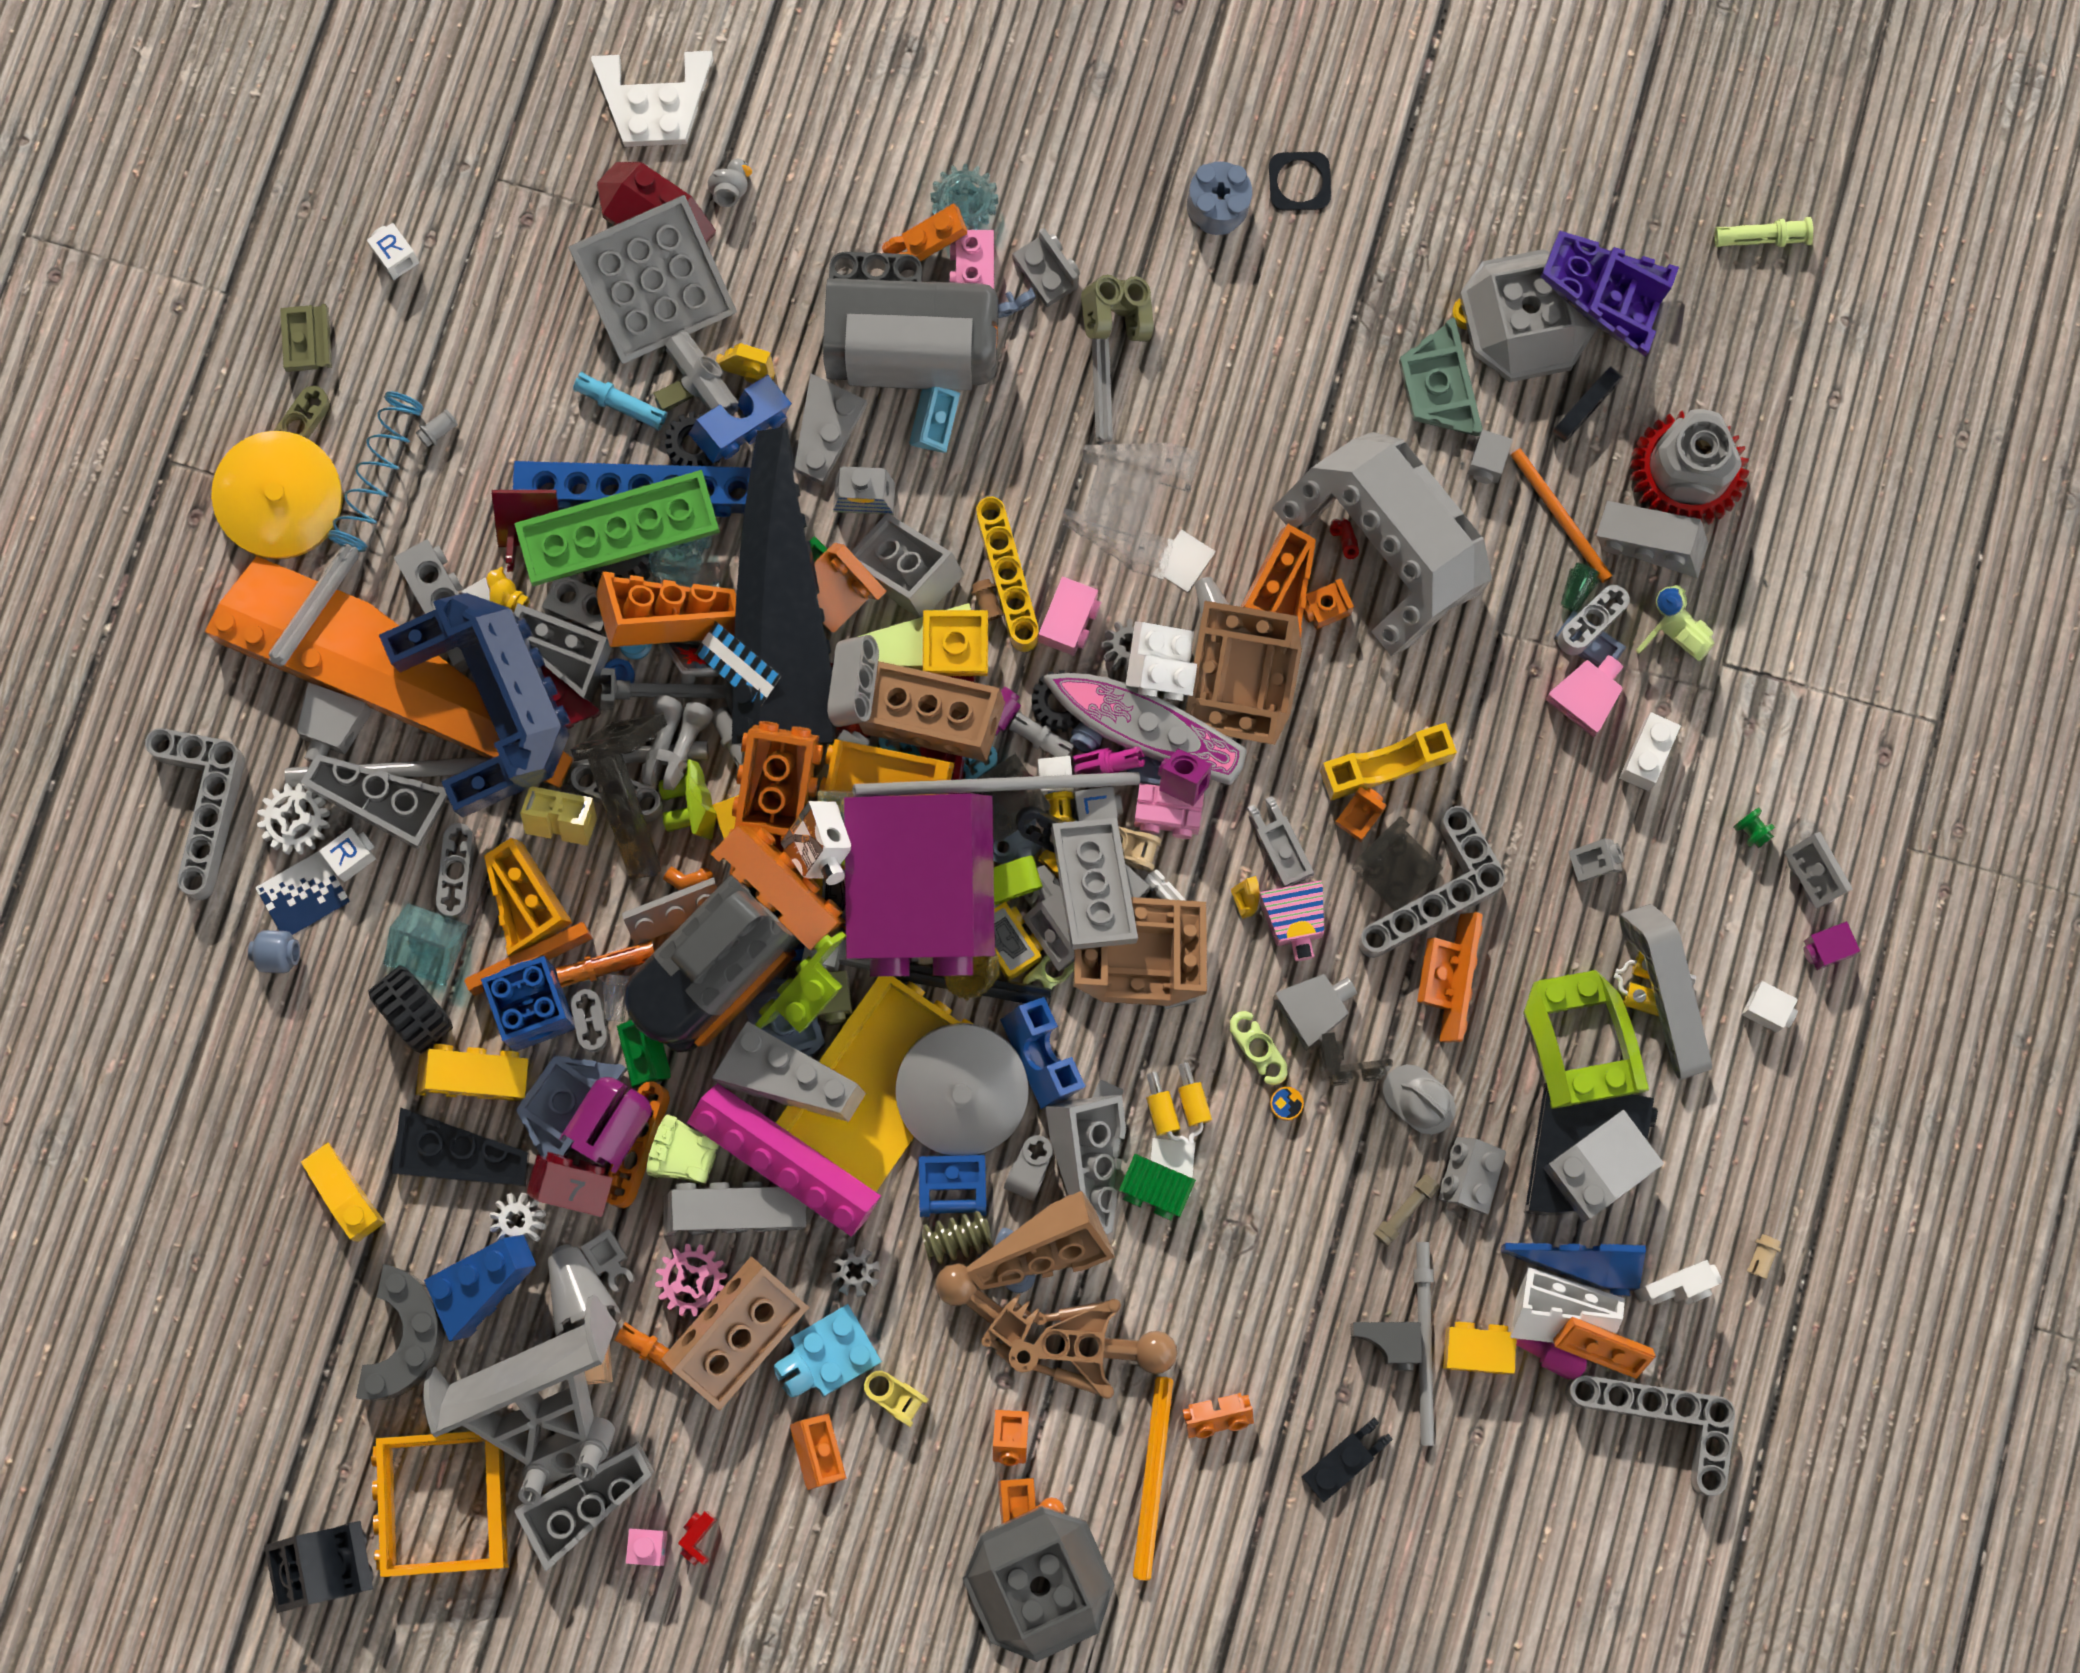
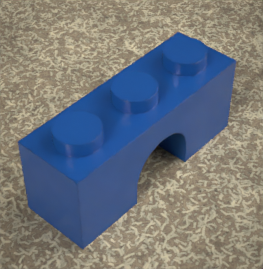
(722, 434)
(1029, 1034)

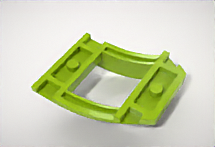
(1590, 1082)

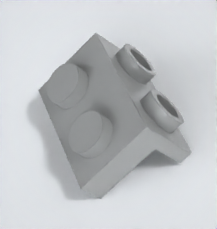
(1472, 1174)

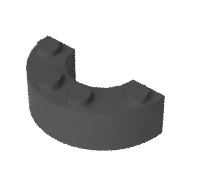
(420, 1341)

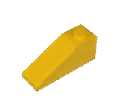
(342, 1193)

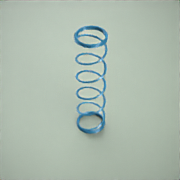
(336, 535)

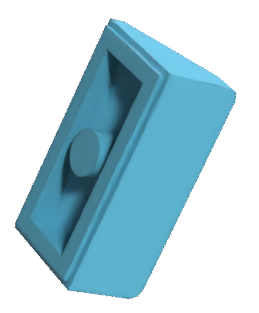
(934, 419)

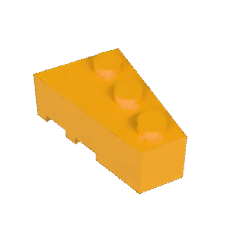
(523, 897)

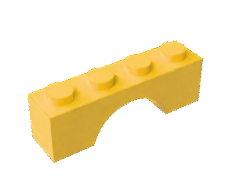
(1369, 769)

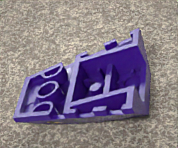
(1609, 287)

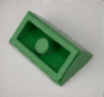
(643, 1056)

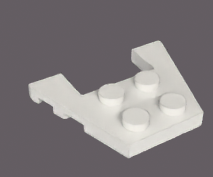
(654, 111)

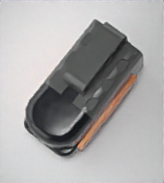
(709, 969)

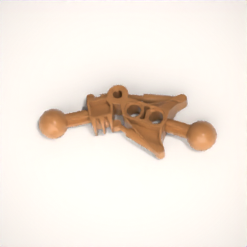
(1153, 1351)

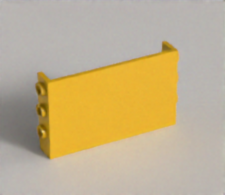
(870, 1054)

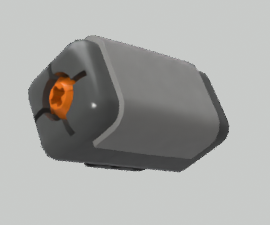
(906, 329)

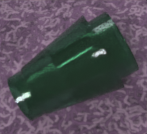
(1578, 587)

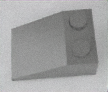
(908, 565)
(1603, 1166)

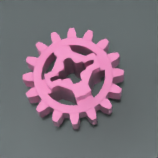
(677, 1287)

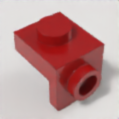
(696, 1529)

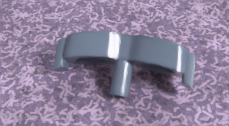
(1023, 301)

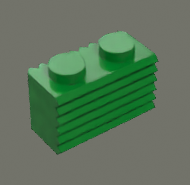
(1156, 1186)

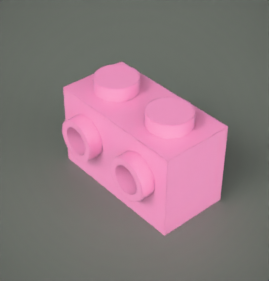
(973, 258)

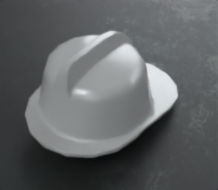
(1419, 1099)

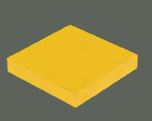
(955, 642)

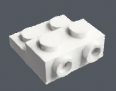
(1161, 661)
(1688, 1284)

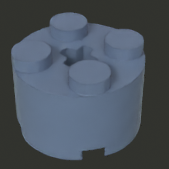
(1216, 181)

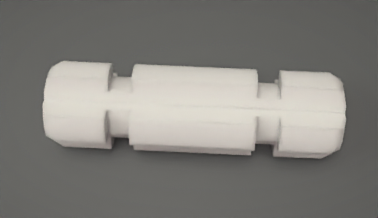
(1163, 889)

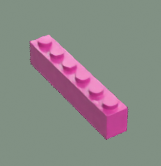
(784, 1159)

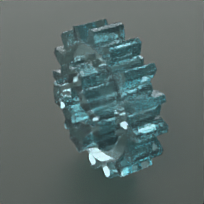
(978, 198)

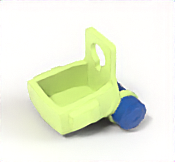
(1679, 625)

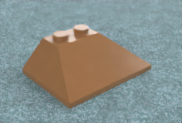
(1245, 671)
(1157, 970)

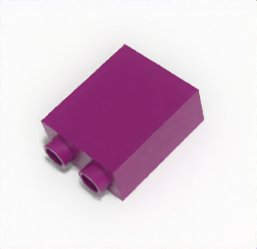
(919, 881)

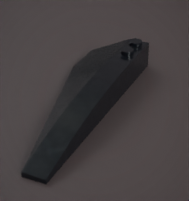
(779, 601)

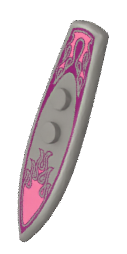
(1145, 722)

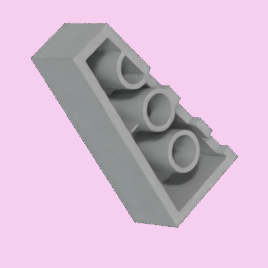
(386, 801)
(731, 1209)
(578, 1506)

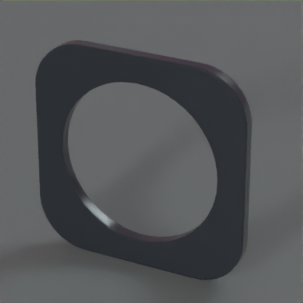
(1281, 202)

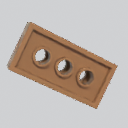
(939, 729)
(743, 1353)

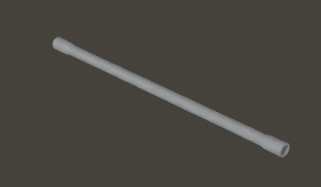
(443, 767)

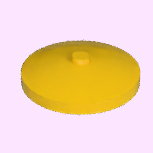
(276, 495)

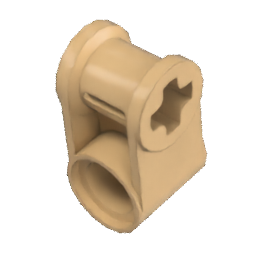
(1133, 846)

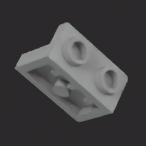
(1047, 268)
(1817, 870)

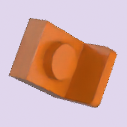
(1010, 1437)

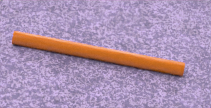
(1561, 515)

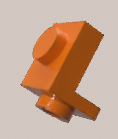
(1361, 813)

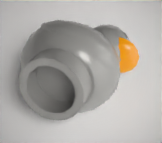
(729, 183)

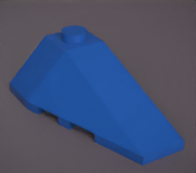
(1603, 1267)

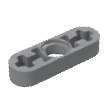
(1591, 632)
(466, 847)

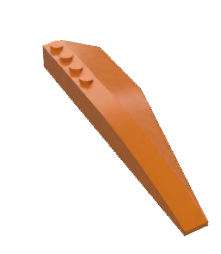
(348, 657)

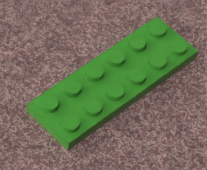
(617, 528)

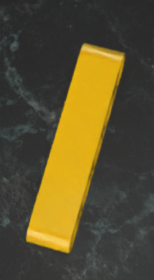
(1007, 559)

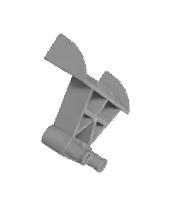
(580, 1437)

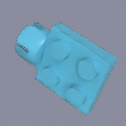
(827, 1355)

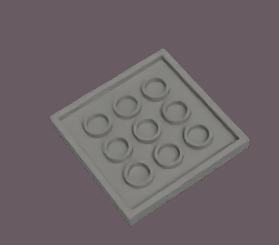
(652, 279)

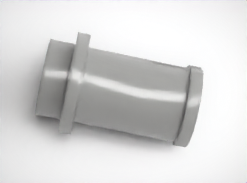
(436, 428)

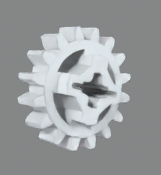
(295, 805)

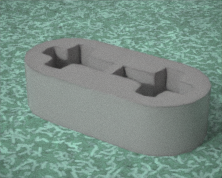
(581, 1021)

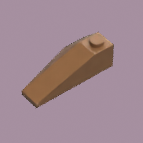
(1054, 1239)

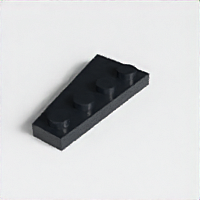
(447, 1152)

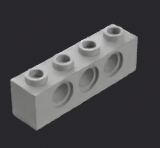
(415, 565)

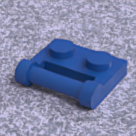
(952, 1173)

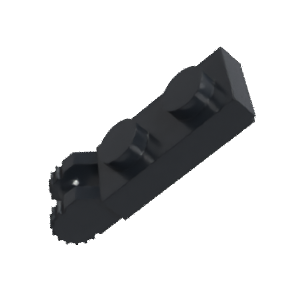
(1343, 1462)

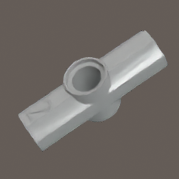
(700, 373)

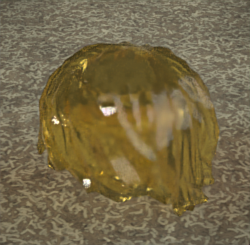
(984, 976)

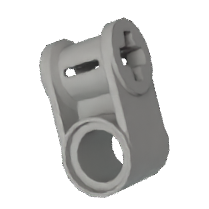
(1026, 1173)

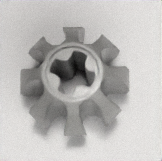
(845, 1271)

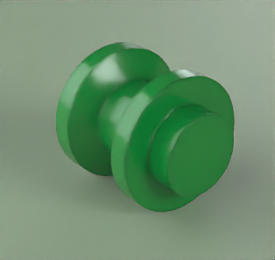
(1756, 830)

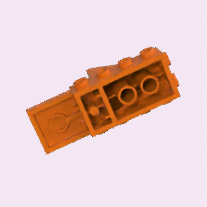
(775, 778)

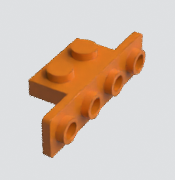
(1449, 975)

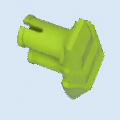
(699, 812)

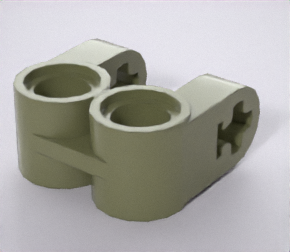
(1136, 309)

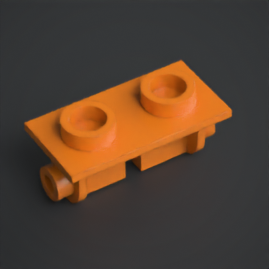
(1234, 1415)

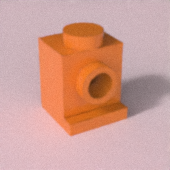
(1340, 608)

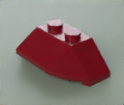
(636, 188)

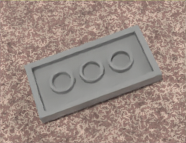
(1094, 883)

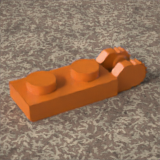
(929, 235)

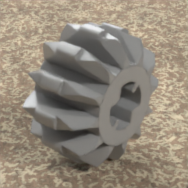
(1116, 645)

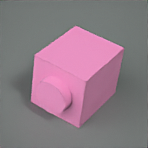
(646, 1547)

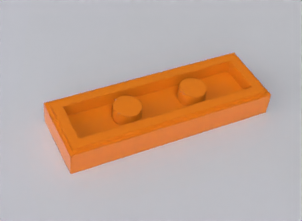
(1604, 1347)

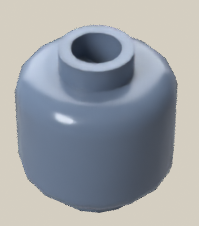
(274, 951)

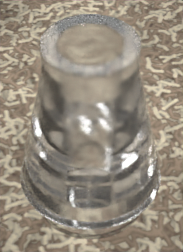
(614, 997)

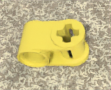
(897, 1397)

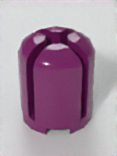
(608, 1122)

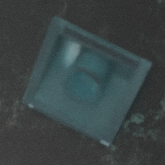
(425, 943)

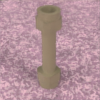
(1388, 1231)

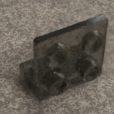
(1008, 803)
(1396, 865)
(1329, 1059)

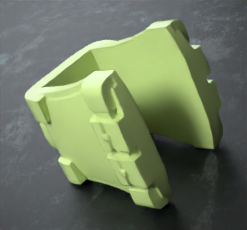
(681, 1152)

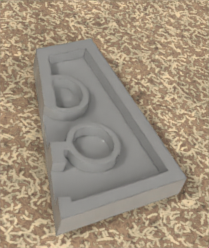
(826, 427)

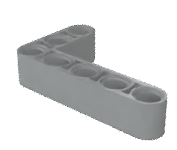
(206, 803)
(1442, 896)
(1672, 987)
(1666, 1411)

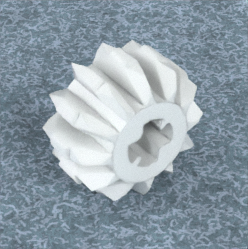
(519, 1208)

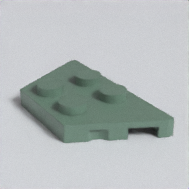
(1440, 382)

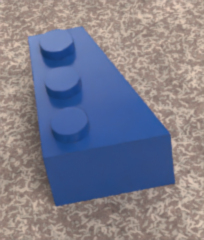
(477, 1284)

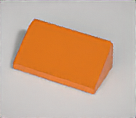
(817, 1451)

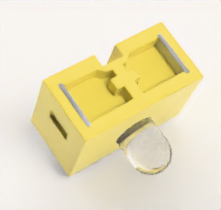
(559, 813)

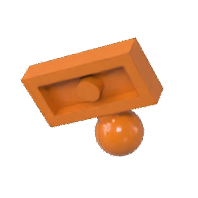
(1018, 1498)

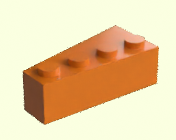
(661, 612)
(780, 884)

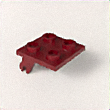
(517, 506)

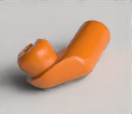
(682, 881)

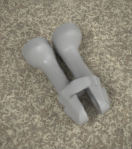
(695, 718)

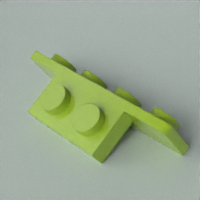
(808, 992)

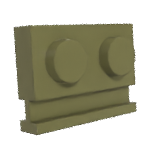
(305, 337)

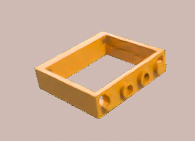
(385, 1520)

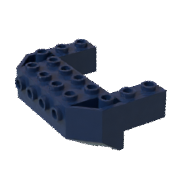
(510, 685)

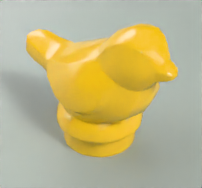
(504, 590)

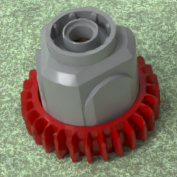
(1690, 466)

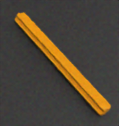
(1153, 1478)

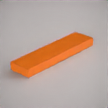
(549, 948)

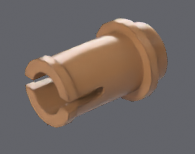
(986, 598)

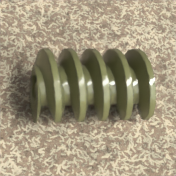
(957, 1237)

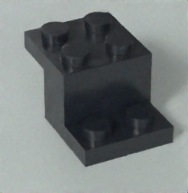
(319, 1566)

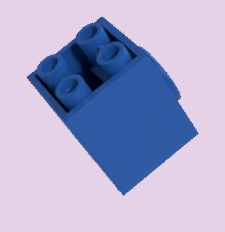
(528, 1003)

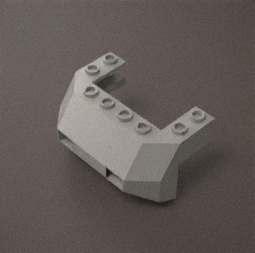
(1407, 522)

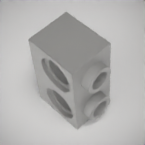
(576, 611)

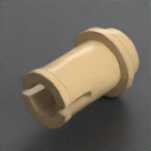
(1764, 1256)

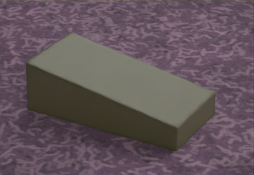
(672, 396)

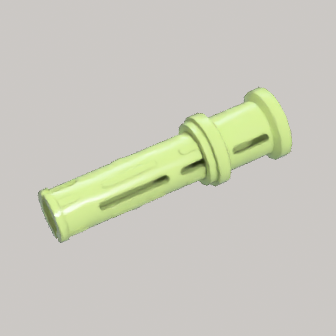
(1778, 233)

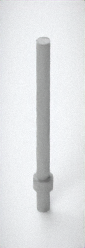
(1424, 1277)

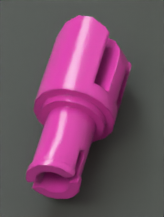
(1107, 761)
(1554, 1359)

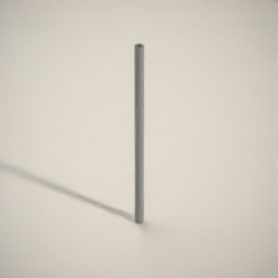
(995, 784)

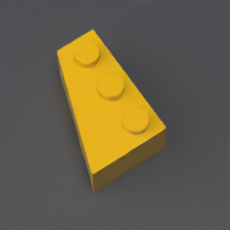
(472, 1073)

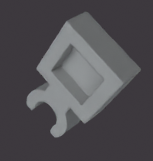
(605, 1256)

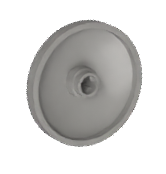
(961, 1089)

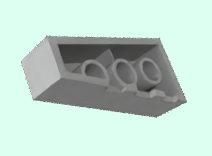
(781, 1073)

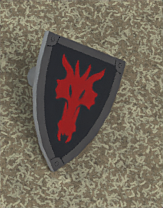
(688, 662)

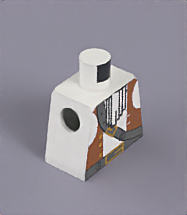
(818, 842)

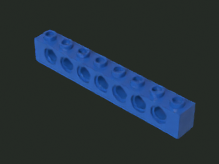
(597, 476)

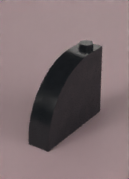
(1566, 1126)

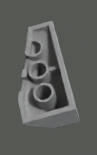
(1087, 1149)

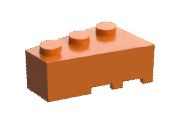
(1284, 575)

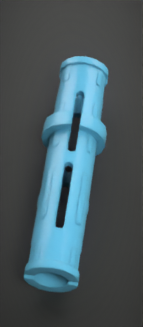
(608, 395)

